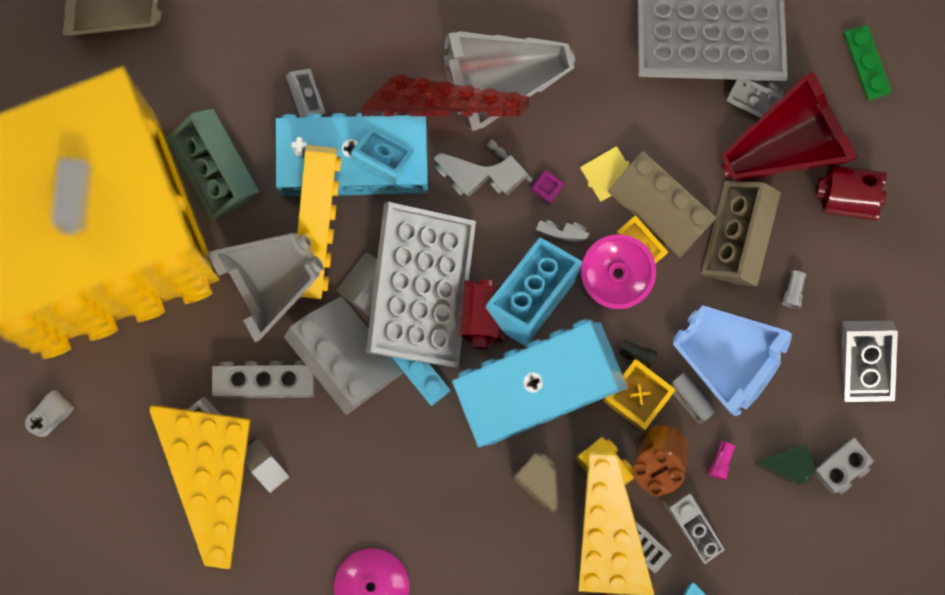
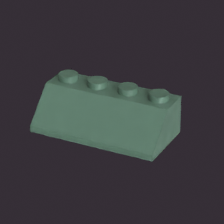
(212, 164)

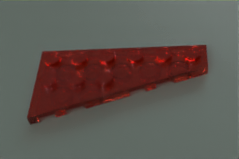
(434, 98)

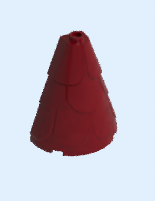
(790, 137)

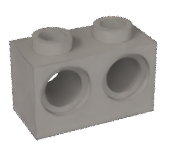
(840, 461)

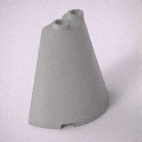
(269, 276)

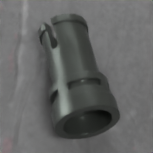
(634, 352)

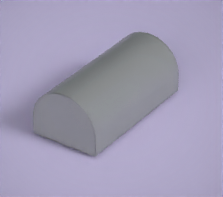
(305, 93)
(692, 399)

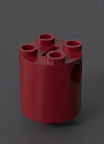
(852, 192)
(475, 320)

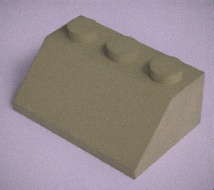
(539, 481)

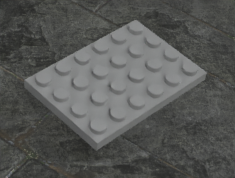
(712, 39)
(420, 285)

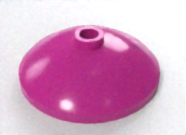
(618, 253)
(375, 567)

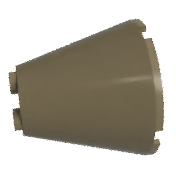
(101, 16)

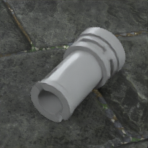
(793, 295)

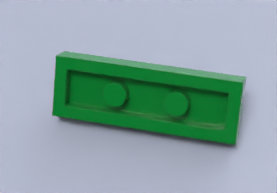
(867, 63)

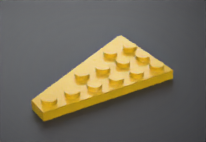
(208, 469)

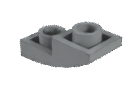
(571, 233)

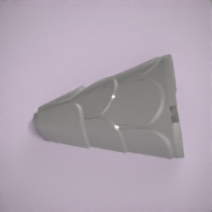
(504, 65)

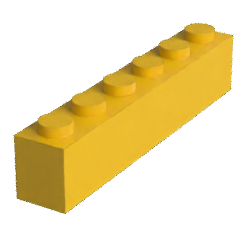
(317, 208)

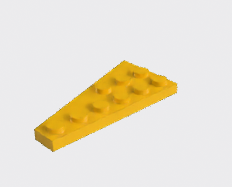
(610, 542)

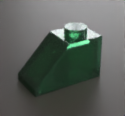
(790, 465)

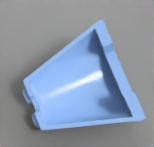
(732, 354)

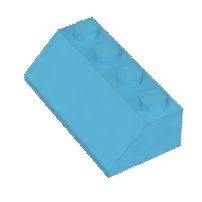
(533, 290)

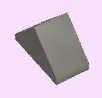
(264, 466)

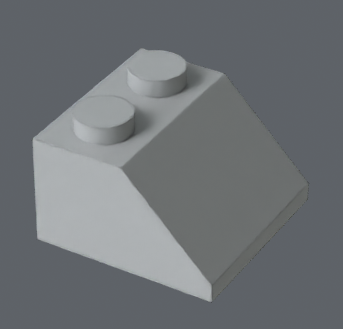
(359, 283)

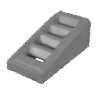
(658, 547)

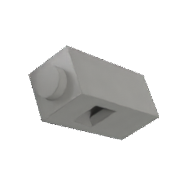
(71, 196)

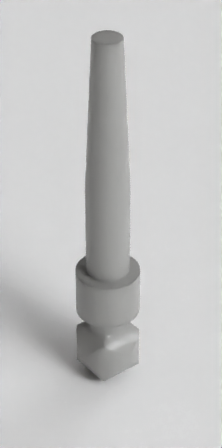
(501, 153)

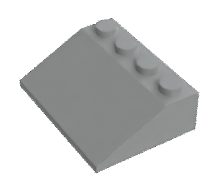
(334, 350)

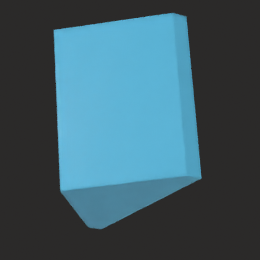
(382, 155)

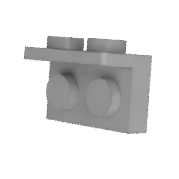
(755, 95)

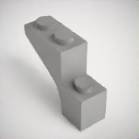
(470, 177)

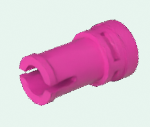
(719, 468)

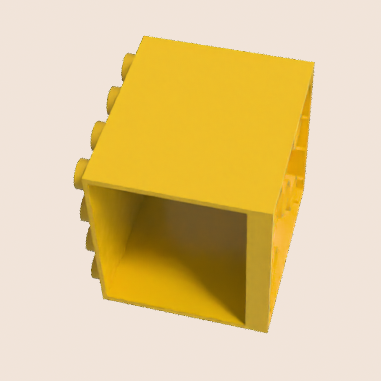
(139, 222)

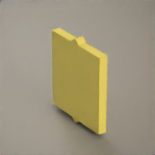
(604, 172)

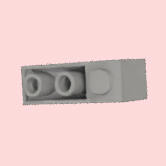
(692, 523)

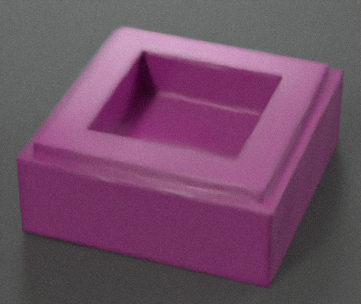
(547, 186)

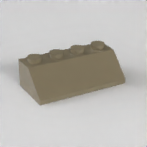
(661, 204)
(741, 232)

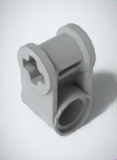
(50, 412)

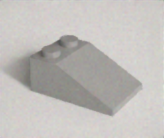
(869, 360)

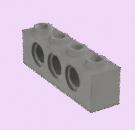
(224, 388)

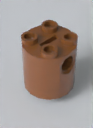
(661, 460)

